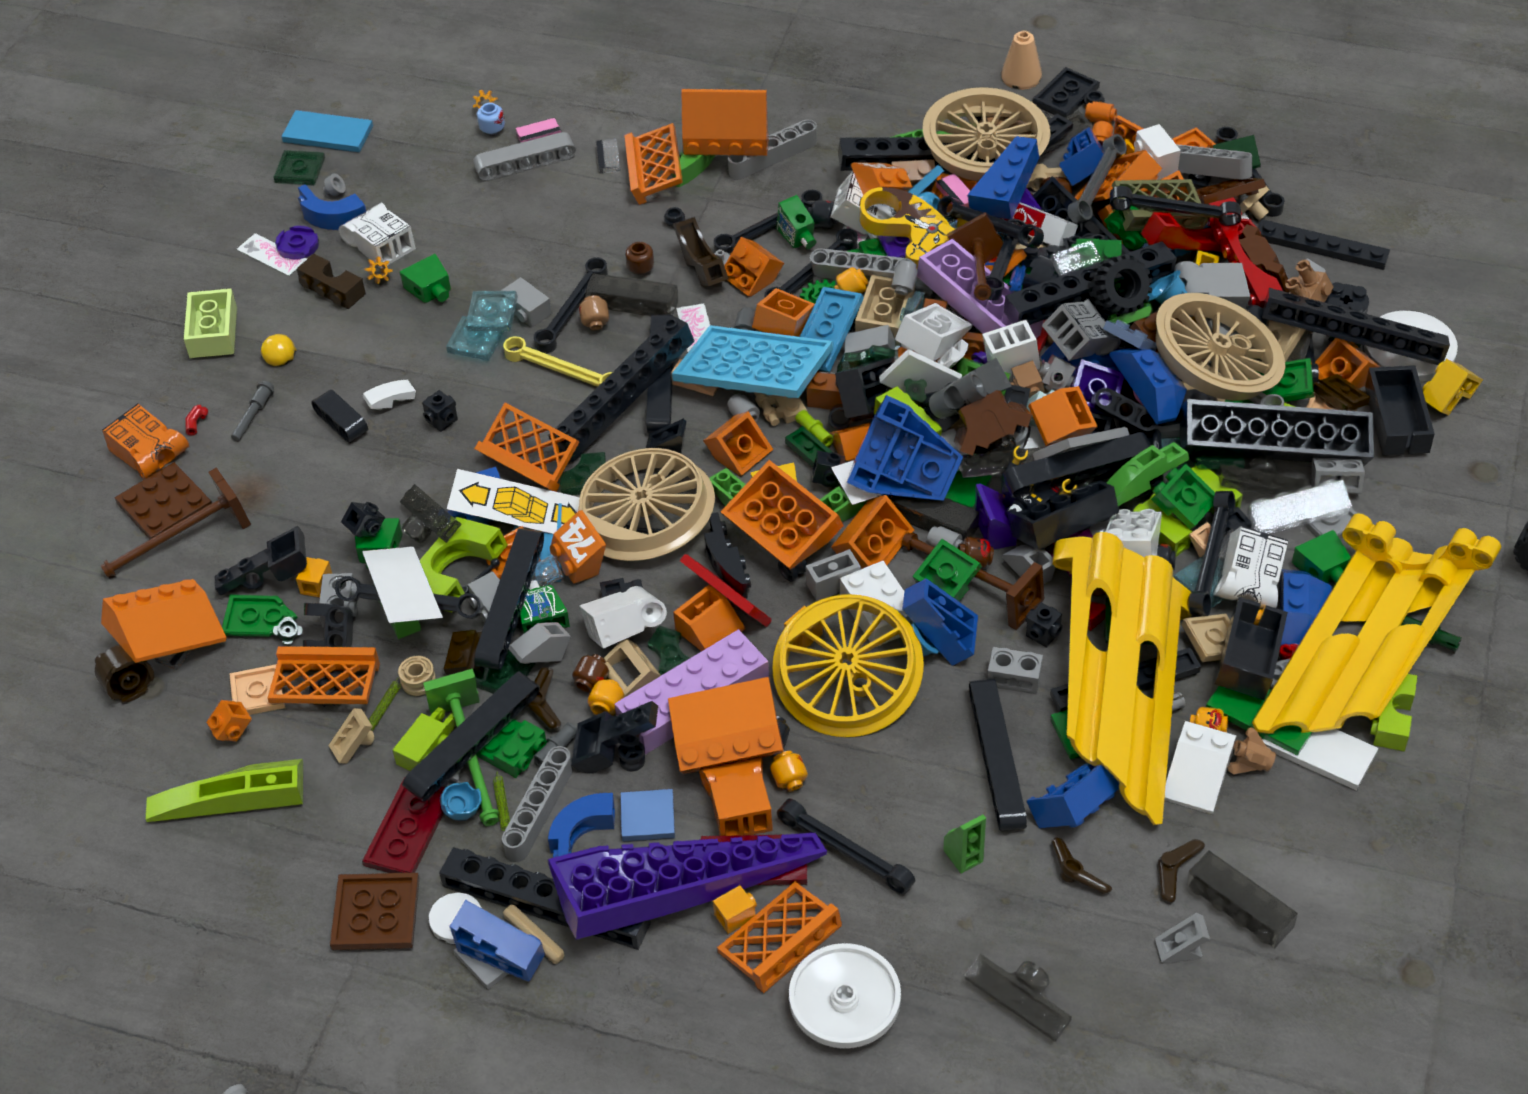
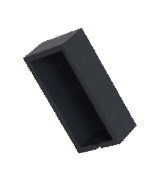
(1399, 410)
(1251, 650)

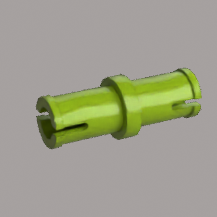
(814, 427)

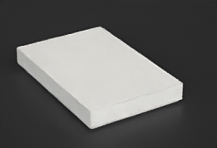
(918, 367)

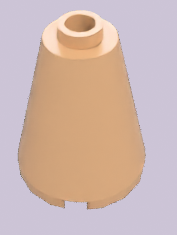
(1022, 62)

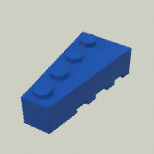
(1006, 179)

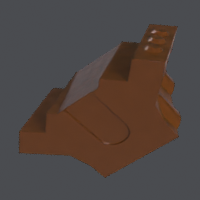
(1262, 254)
(989, 421)

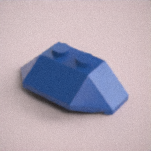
(1152, 382)
(1302, 598)

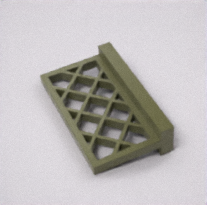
(1138, 219)

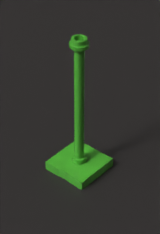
(452, 694)

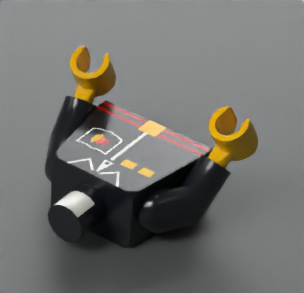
(1040, 497)

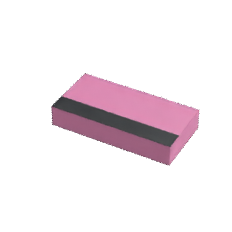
(537, 130)
(953, 187)

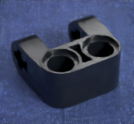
(332, 627)

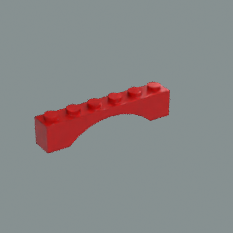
(1166, 229)
(1228, 238)

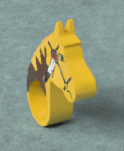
(913, 220)

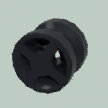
(792, 574)
(634, 763)

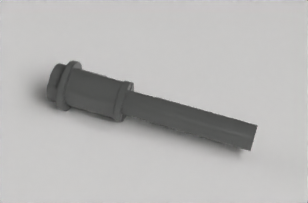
(264, 390)

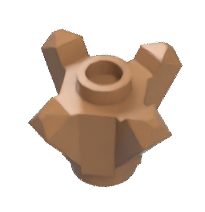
(1251, 754)

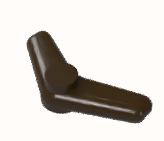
(539, 705)
(1169, 864)
(1073, 870)

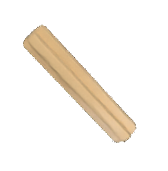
(523, 923)

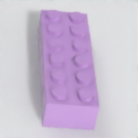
(952, 275)
(722, 664)

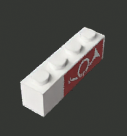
(1053, 227)

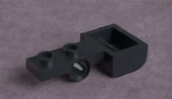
(283, 557)
(599, 735)

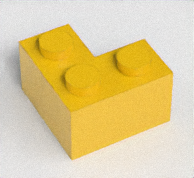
(1449, 386)

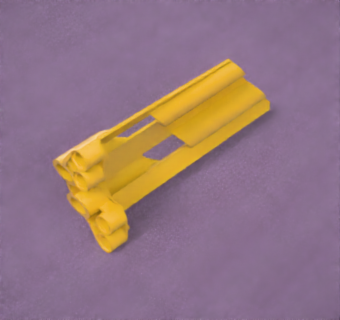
(1382, 583)
(1107, 712)

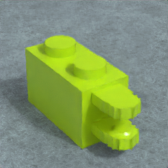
(422, 738)

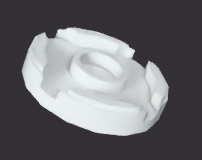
(444, 912)

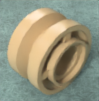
(414, 673)

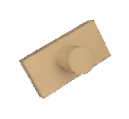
(1254, 206)
(352, 734)

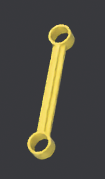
(550, 362)

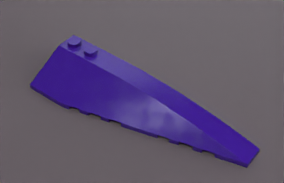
(631, 885)

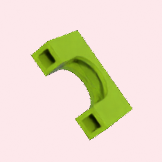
(1171, 529)
(469, 540)

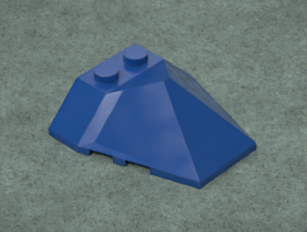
(903, 456)

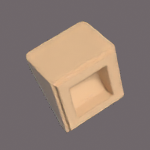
(1200, 538)

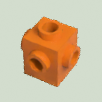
(229, 720)

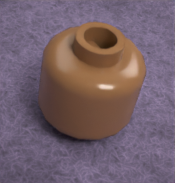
(594, 312)

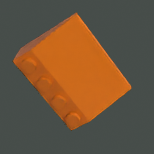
(724, 122)
(1126, 167)
(782, 516)
(162, 620)
(725, 725)

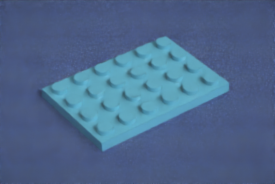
(753, 361)

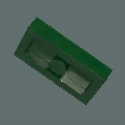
(805, 444)

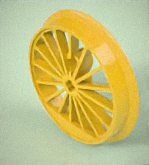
(857, 724)

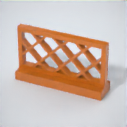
(638, 165)
(521, 465)
(325, 661)
(794, 946)

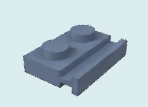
(1136, 338)

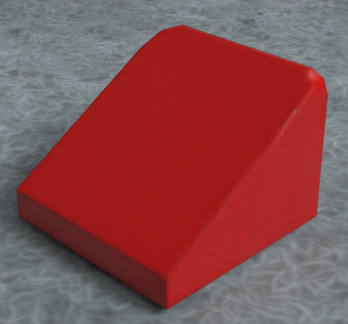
(1096, 615)

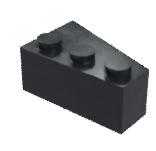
(861, 386)

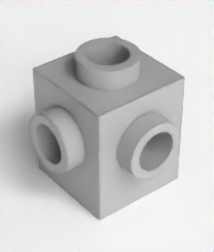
(1054, 366)

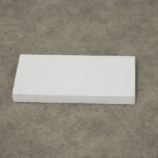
(1333, 756)

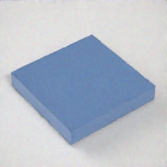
(647, 815)

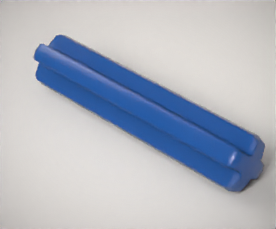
(1017, 278)

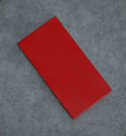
(726, 590)

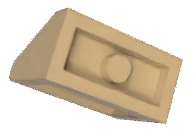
(631, 650)

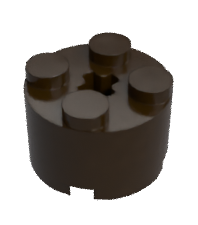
(121, 675)

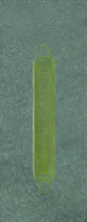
(380, 703)
(502, 800)

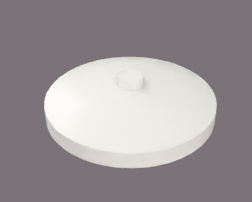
(1417, 319)
(844, 995)

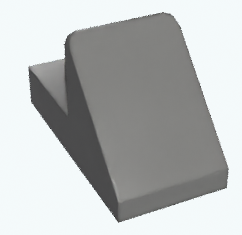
(1183, 940)

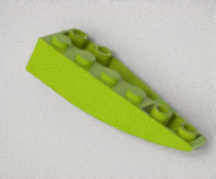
(234, 791)

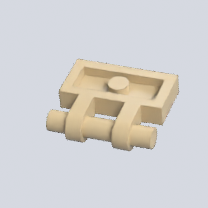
(786, 407)

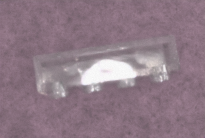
(1299, 508)

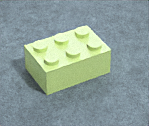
(210, 323)

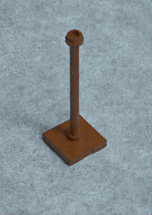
(983, 244)
(226, 500)
(1020, 597)

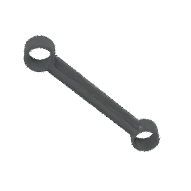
(1081, 209)

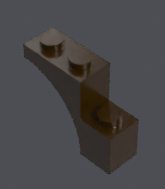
(697, 253)

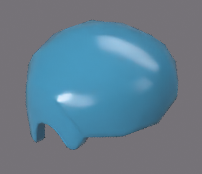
(460, 801)

